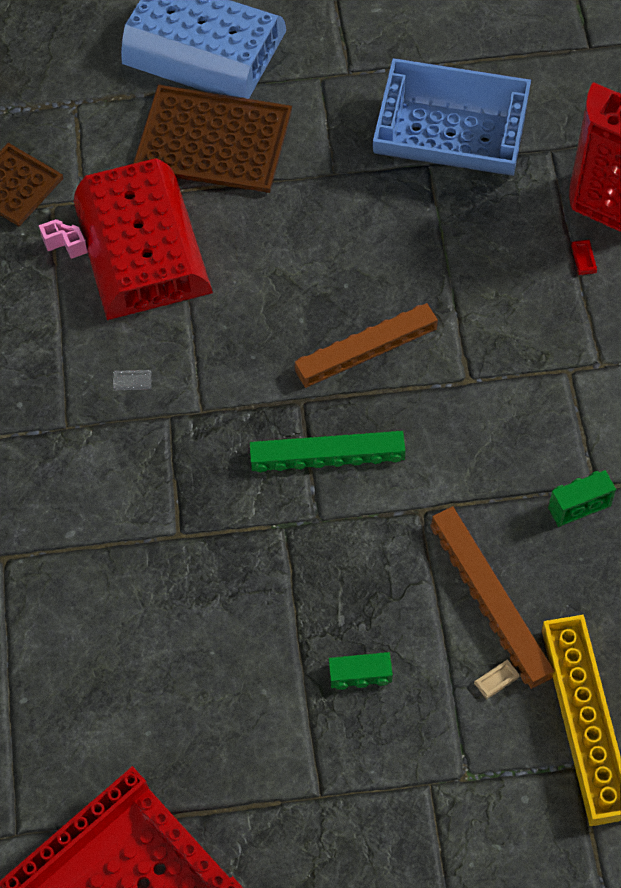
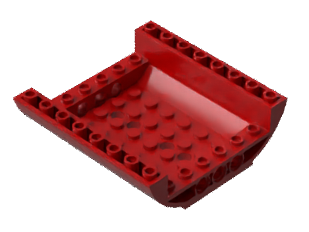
(118, 844)

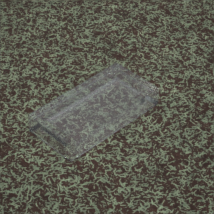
(132, 380)

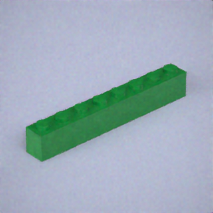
(327, 451)

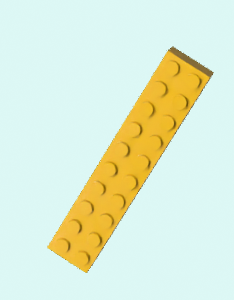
(585, 717)

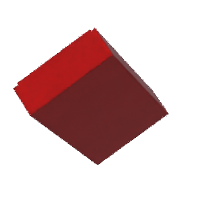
(584, 257)

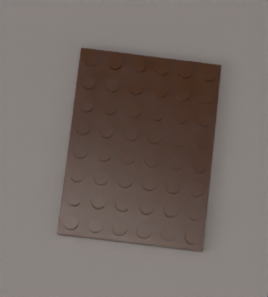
(215, 137)

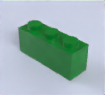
(360, 670)

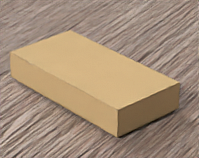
(497, 679)

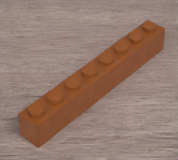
(365, 345)

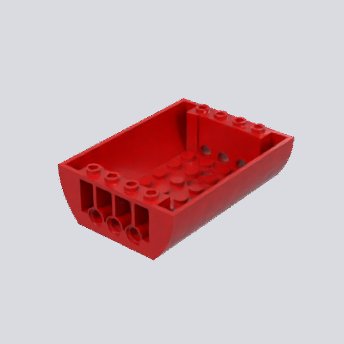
(595, 175)

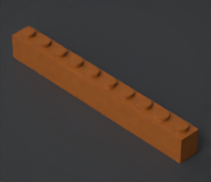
(492, 598)

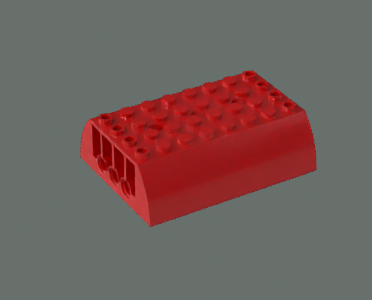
(108, 210)

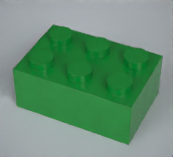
(581, 498)

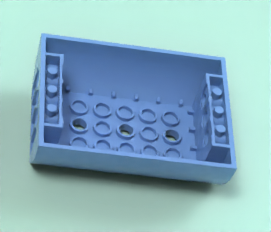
(204, 53)
(457, 102)

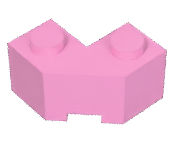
(57, 234)

